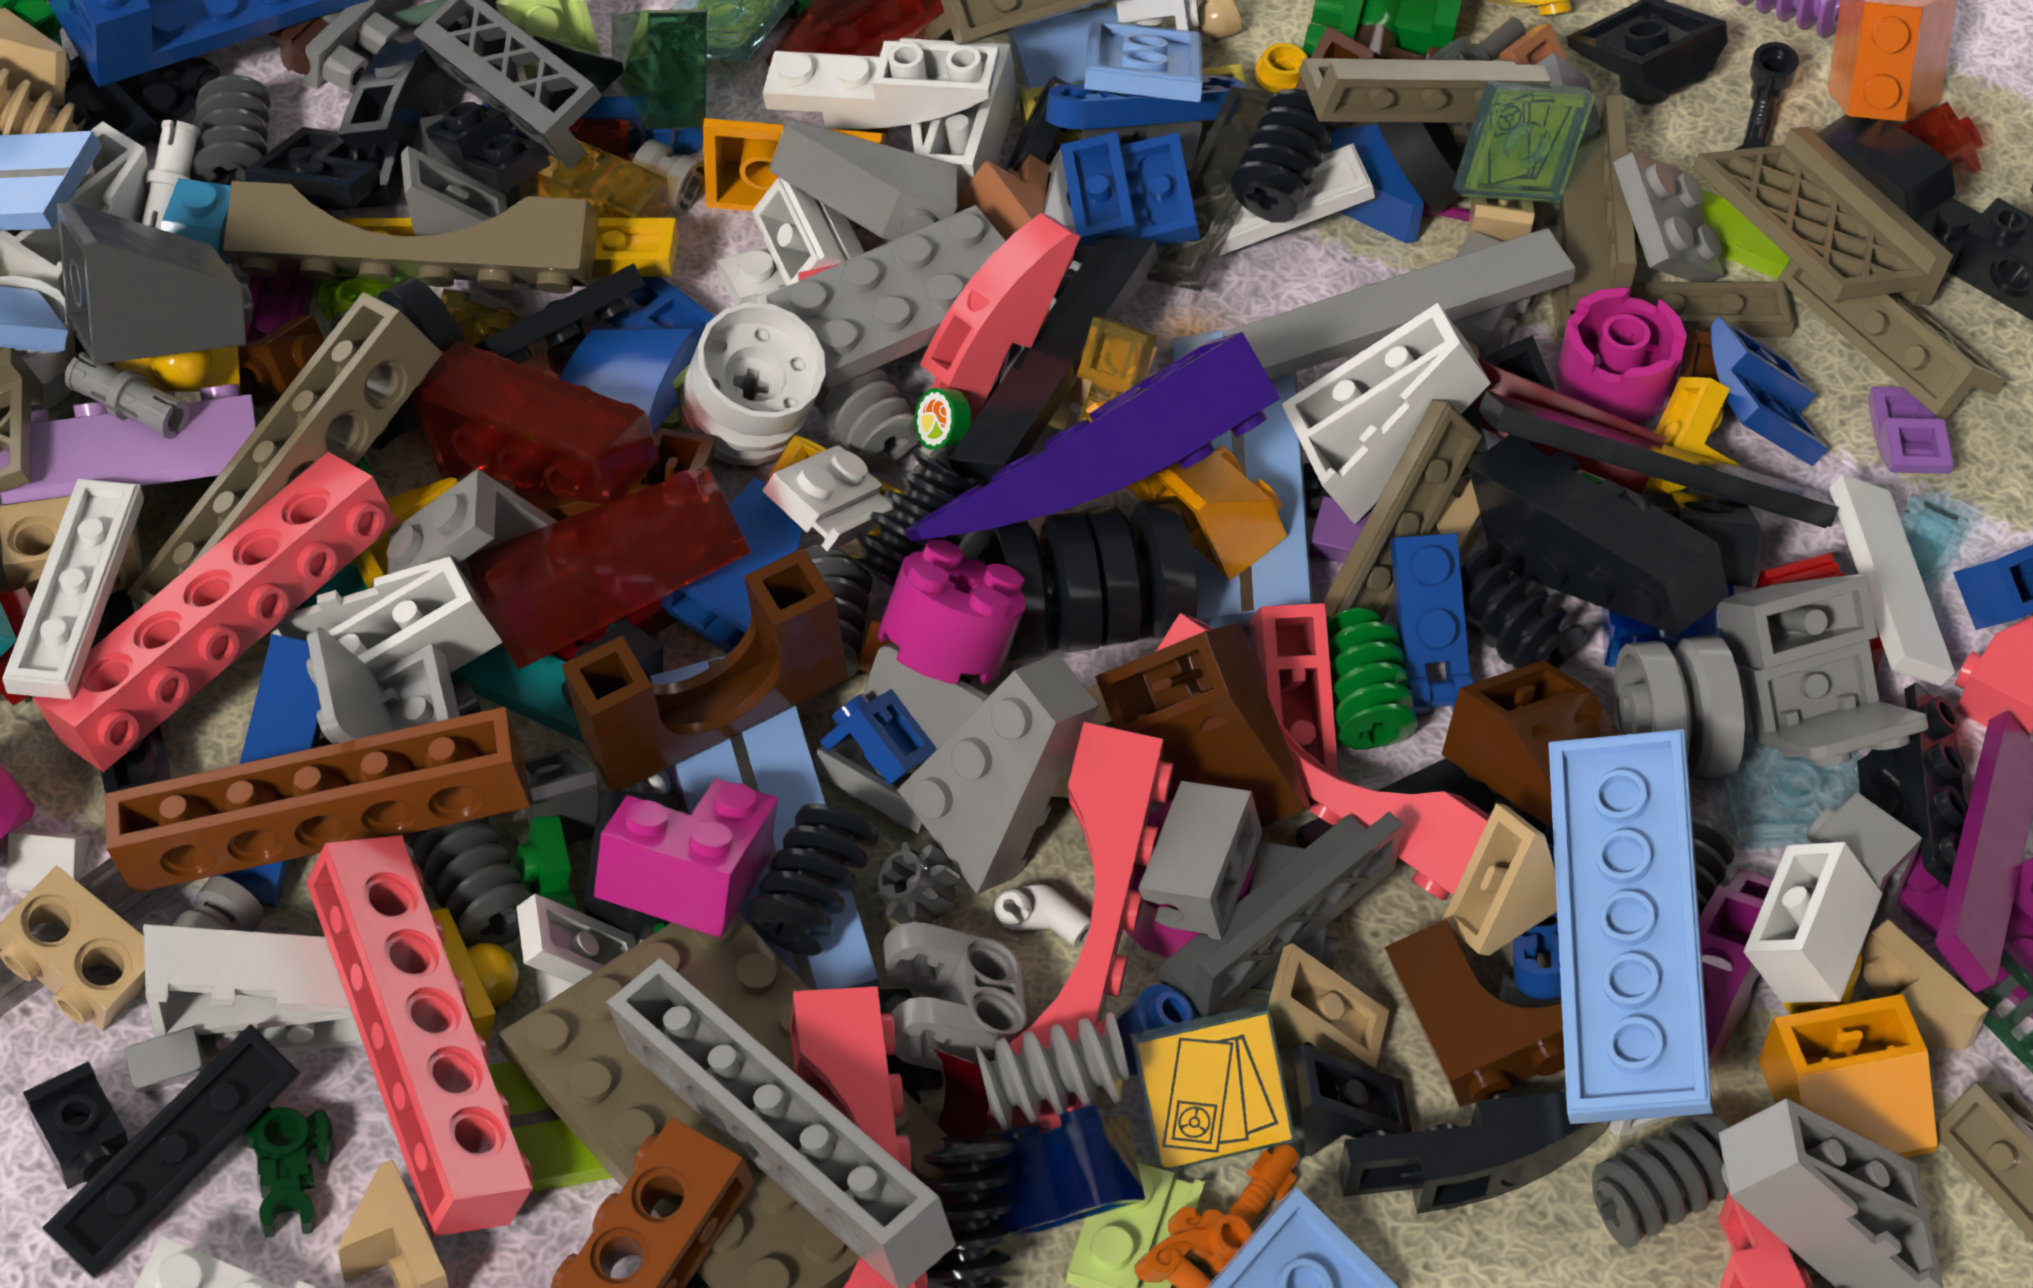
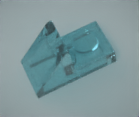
(1934, 537)

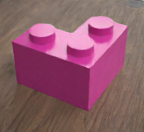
(685, 864)

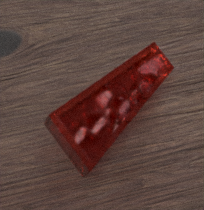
(531, 428)
(604, 563)

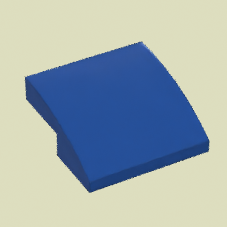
(1130, 189)
(634, 366)
(1765, 391)

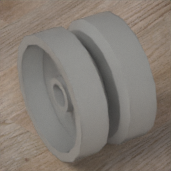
(1684, 690)

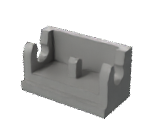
(1202, 857)

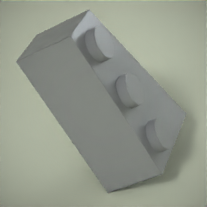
(999, 769)
(1832, 1198)

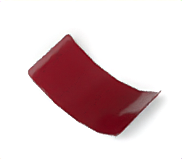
(964, 1097)

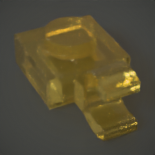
(1113, 359)

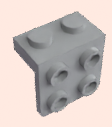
(463, 522)
(369, 703)
(935, 707)
(1826, 707)

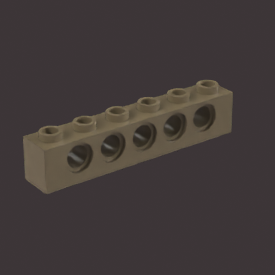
(331, 406)

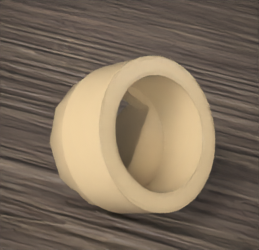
(1219, 18)

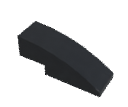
(1894, 162)

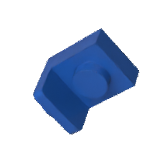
(885, 732)

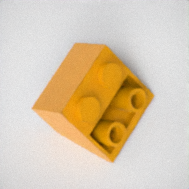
(1857, 1068)

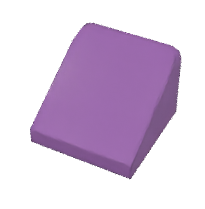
(1334, 532)

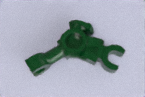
(282, 1145)

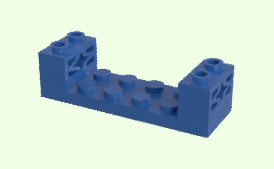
(142, 35)

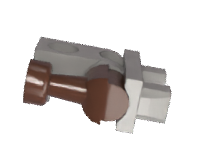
(328, 44)

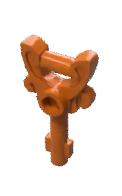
(1216, 1236)

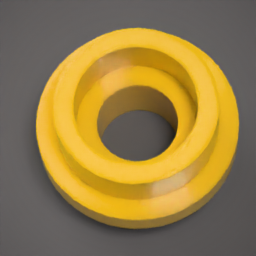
(1279, 67)

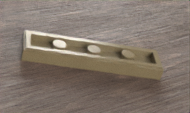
(1754, 307)
(1405, 508)

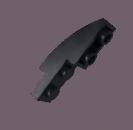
(387, 108)
(1452, 1166)

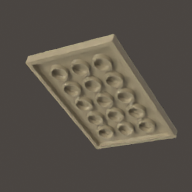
(615, 1102)

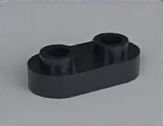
(1037, 133)

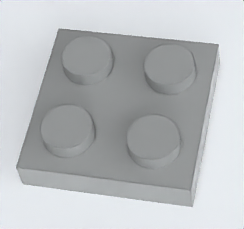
(1669, 218)

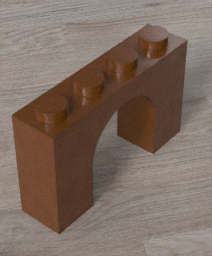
(781, 660)
(1473, 1035)

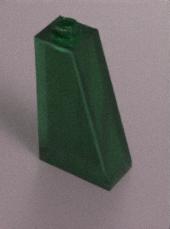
(663, 65)

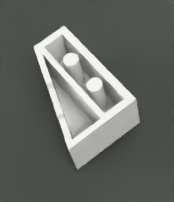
(401, 616)
(244, 978)

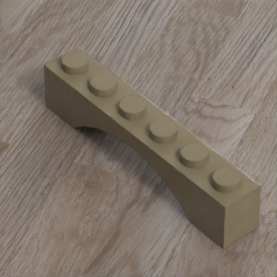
(529, 243)

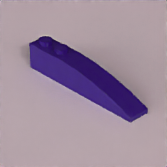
(1130, 437)

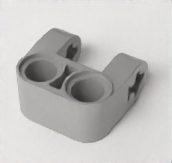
(975, 987)

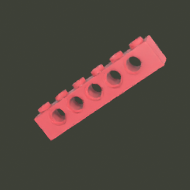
(218, 609)
(419, 1036)

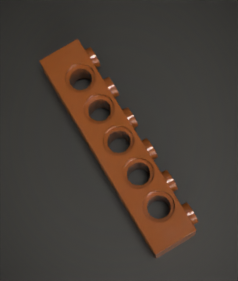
(315, 797)
(671, 1246)

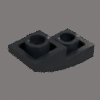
(484, 147)

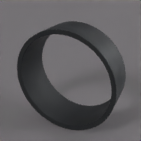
(1426, 157)

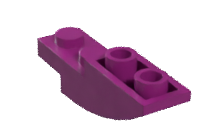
(1728, 971)

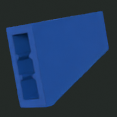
(719, 602)

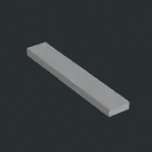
(1370, 313)

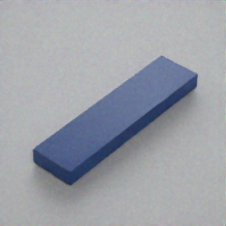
(279, 725)

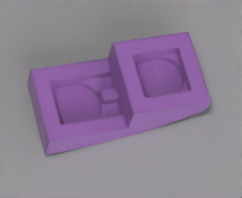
(1908, 433)

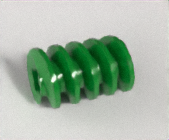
(1368, 681)

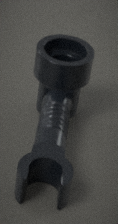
(1772, 73)

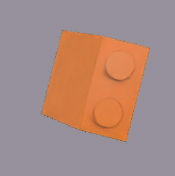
(1890, 56)

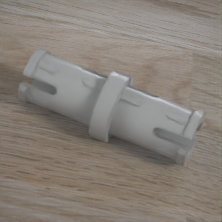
(127, 395)

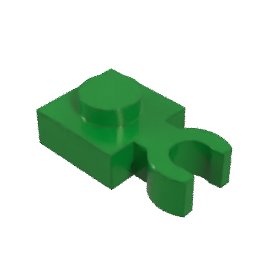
(545, 861)

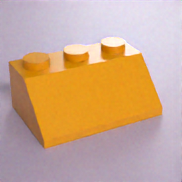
(739, 161)
(1222, 509)

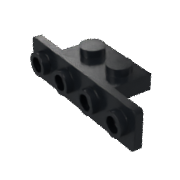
(1923, 782)

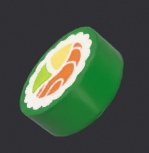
(942, 418)

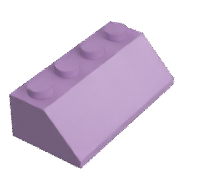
(128, 452)

